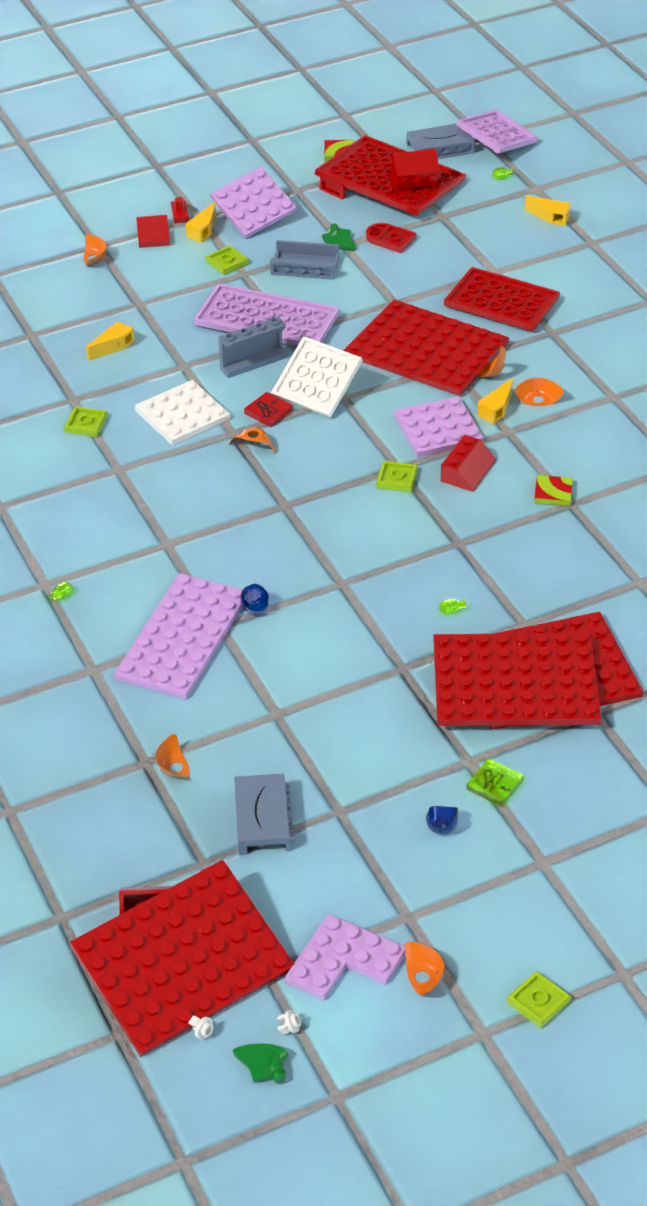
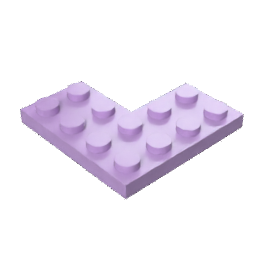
(338, 947)

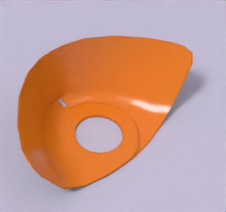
(94, 246)
(496, 366)
(546, 389)
(255, 431)
(170, 753)
(425, 959)

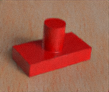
(333, 188)
(179, 210)

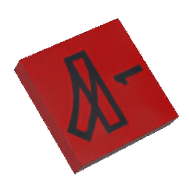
(268, 409)

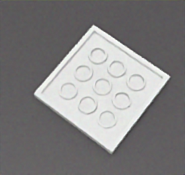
(317, 376)
(182, 412)

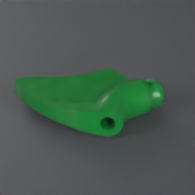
(339, 236)
(263, 1061)

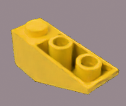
(549, 210)
(202, 224)
(112, 340)
(495, 404)

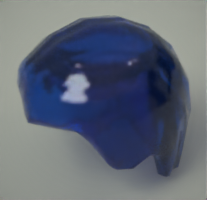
(254, 599)
(442, 819)

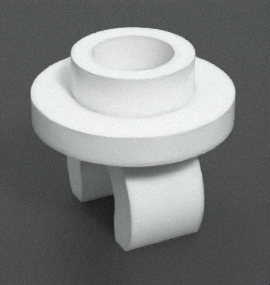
(291, 1022)
(202, 1027)

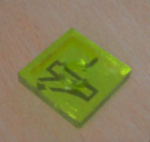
(495, 782)

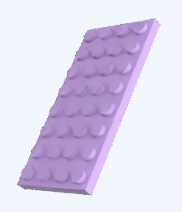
(235, 308)
(180, 636)

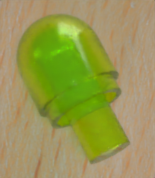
(501, 173)
(61, 591)
(451, 606)

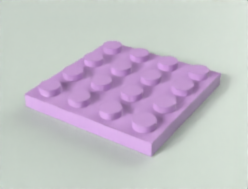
(497, 131)
(253, 202)
(436, 425)

